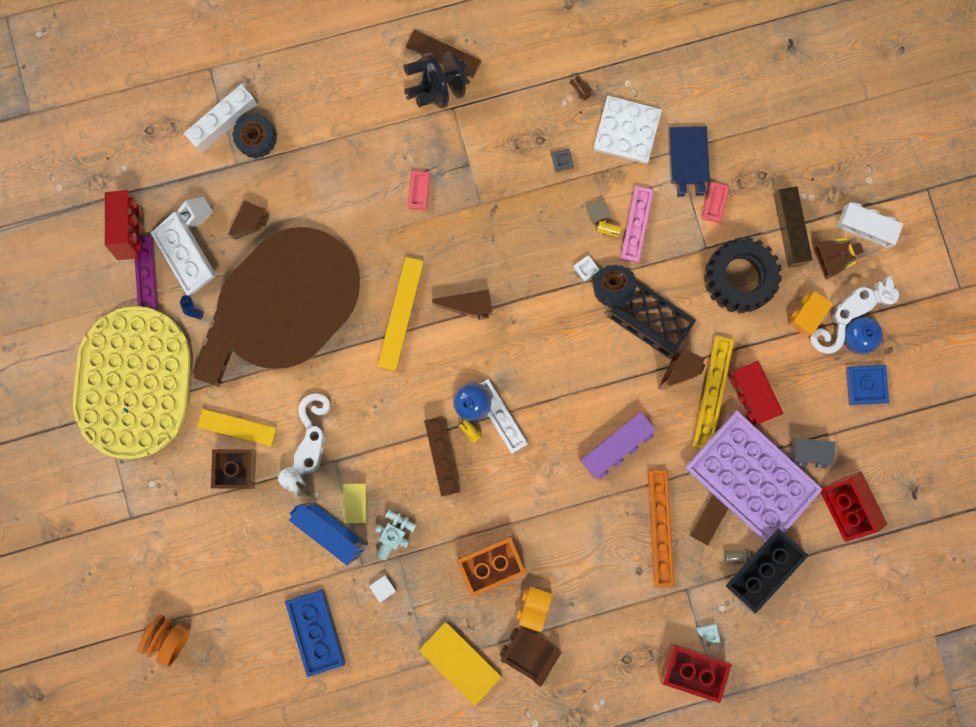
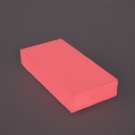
(419, 190)
(715, 202)

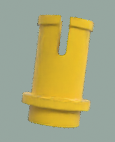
(609, 229)
(470, 432)

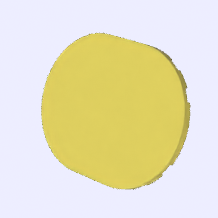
(137, 360)

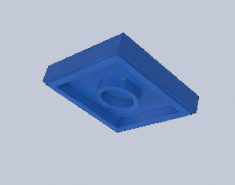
(867, 385)

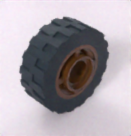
(246, 128)
(614, 285)

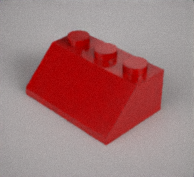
(755, 393)
(853, 507)

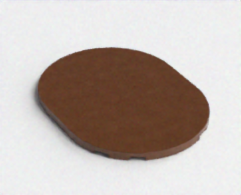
(288, 298)

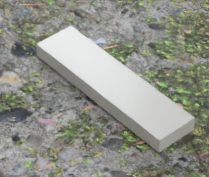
(504, 422)

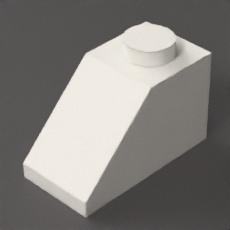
(195, 212)

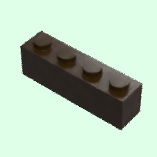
(792, 227)

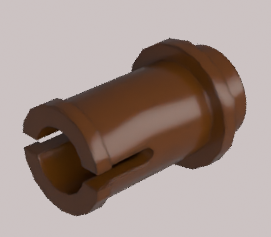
(581, 88)

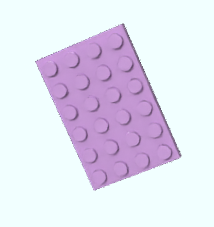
(753, 477)

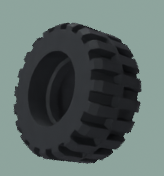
(763, 262)

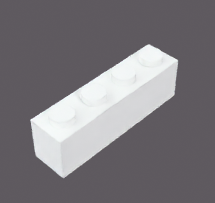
(221, 118)

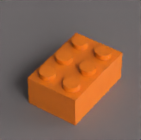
(490, 566)

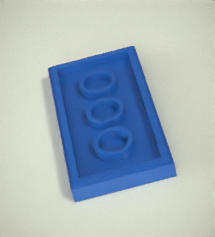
(315, 633)

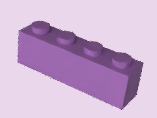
(617, 445)

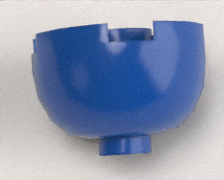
(863, 335)
(472, 401)

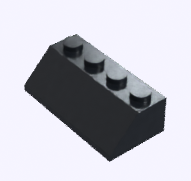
(766, 571)

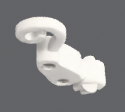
(853, 307)
(308, 449)

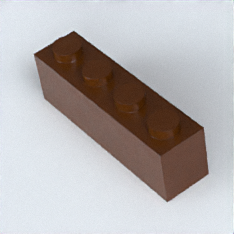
(213, 358)
(442, 456)

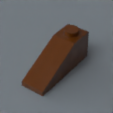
(469, 304)

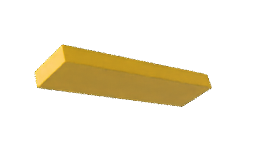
(237, 427)

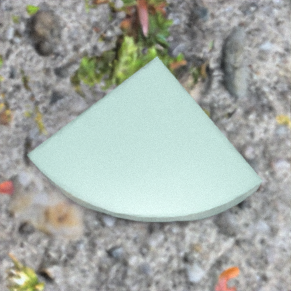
(709, 633)

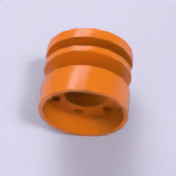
(162, 639)

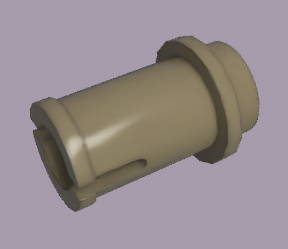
(737, 556)

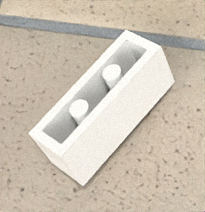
(870, 225)

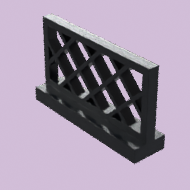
(646, 332)

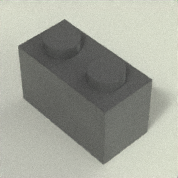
(813, 452)

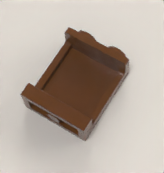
(530, 655)

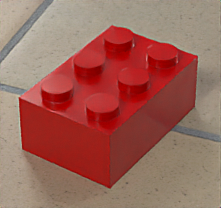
(123, 225)
(695, 673)

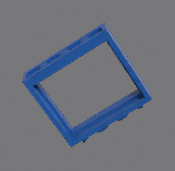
(327, 532)

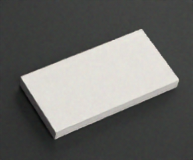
(183, 253)

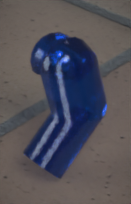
(189, 309)

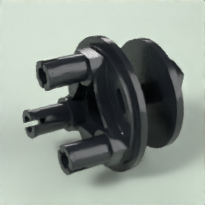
(434, 82)

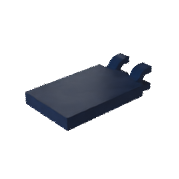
(689, 158)

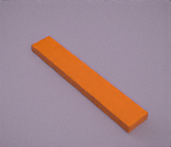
(661, 528)

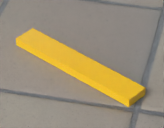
(400, 314)
(713, 390)

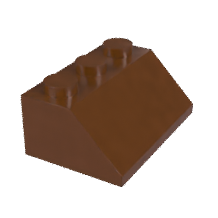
(682, 368)

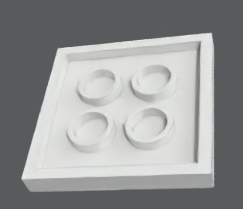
(627, 130)

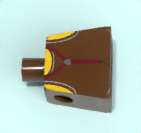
(836, 255)

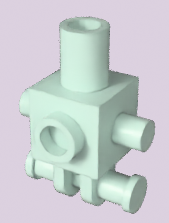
(392, 535)

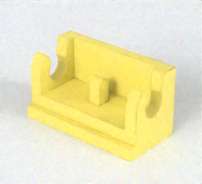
(354, 503)

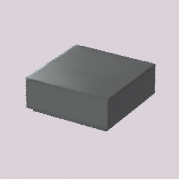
(562, 160)

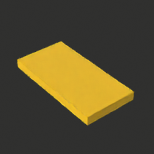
(460, 663)

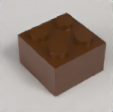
(233, 469)

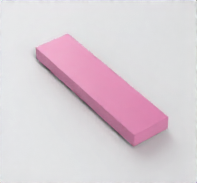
(637, 224)

